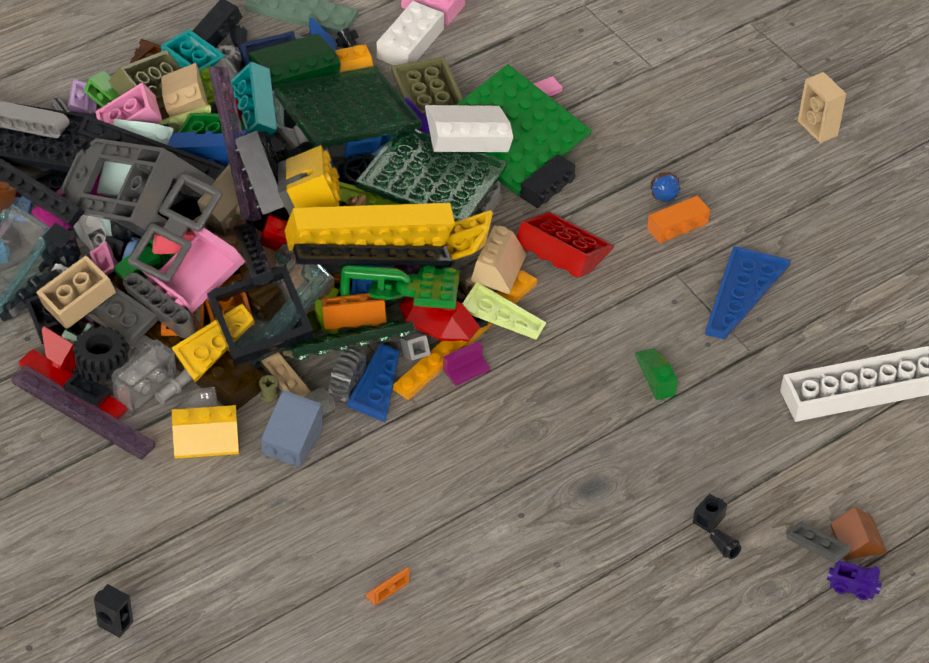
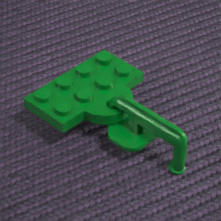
(429, 288)

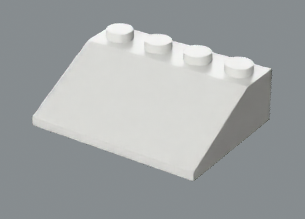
(468, 128)

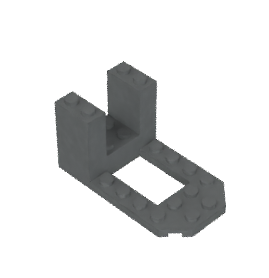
(143, 190)

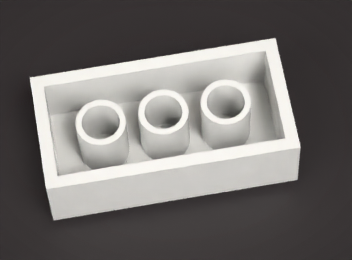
(410, 34)

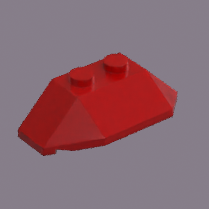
(440, 322)

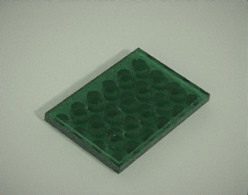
(341, 340)

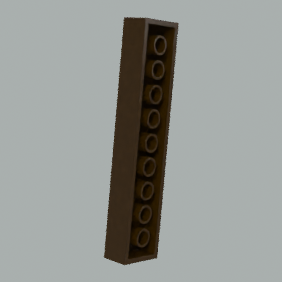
(231, 383)

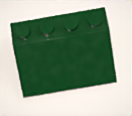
(298, 59)

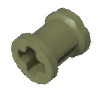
(268, 385)

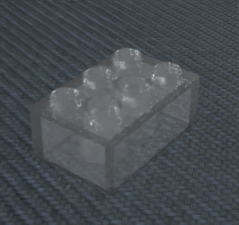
(144, 376)

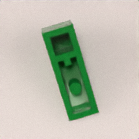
(657, 373)

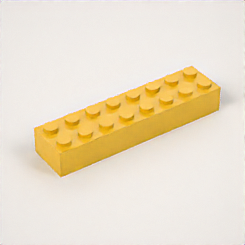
(371, 225)

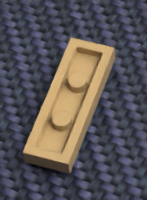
(286, 376)

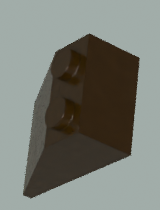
(265, 299)

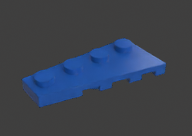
(376, 384)

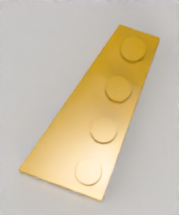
(206, 346)

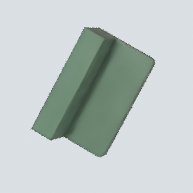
(71, 335)

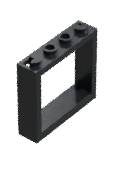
(267, 345)

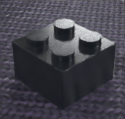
(43, 318)

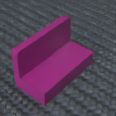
(465, 364)

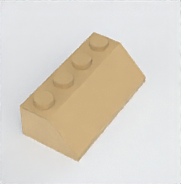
(499, 260)

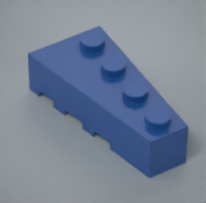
(207, 145)

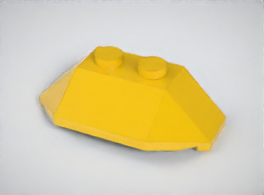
(469, 235)

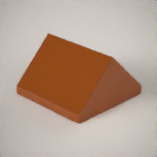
(858, 532)

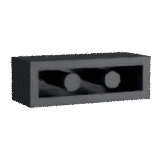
(218, 22)
(547, 181)

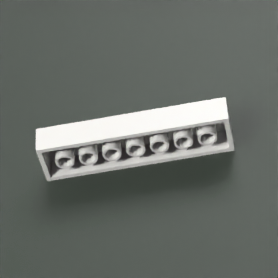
(857, 384)

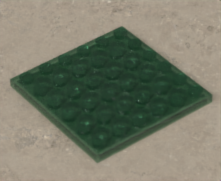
(346, 107)
(415, 174)

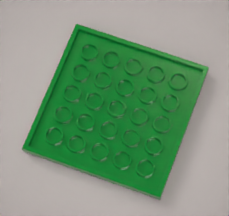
(537, 122)

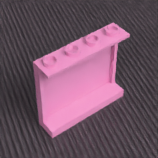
(203, 269)

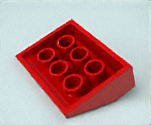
(563, 243)

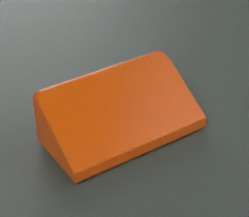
(389, 586)

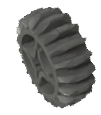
(346, 373)

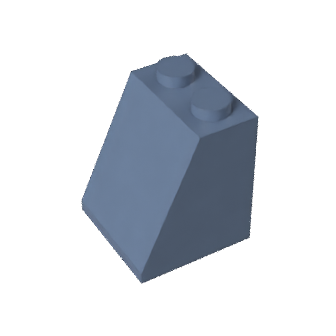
(292, 428)

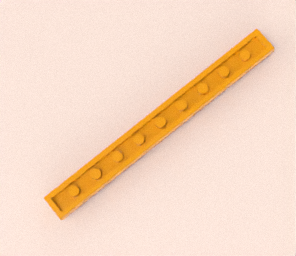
(432, 365)

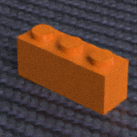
(678, 219)
(353, 311)

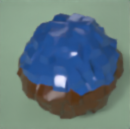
(665, 187)

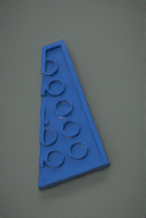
(743, 285)

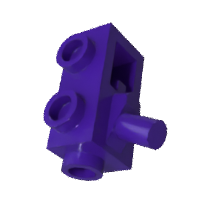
(855, 580)

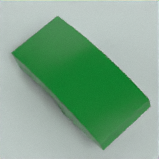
(146, 257)

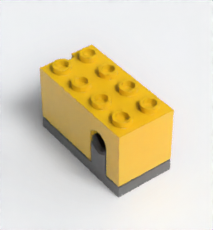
(308, 181)

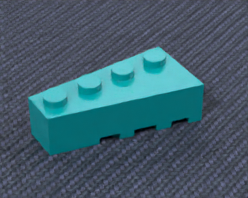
(255, 98)

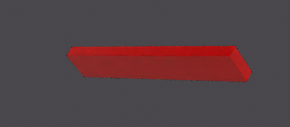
(42, 365)

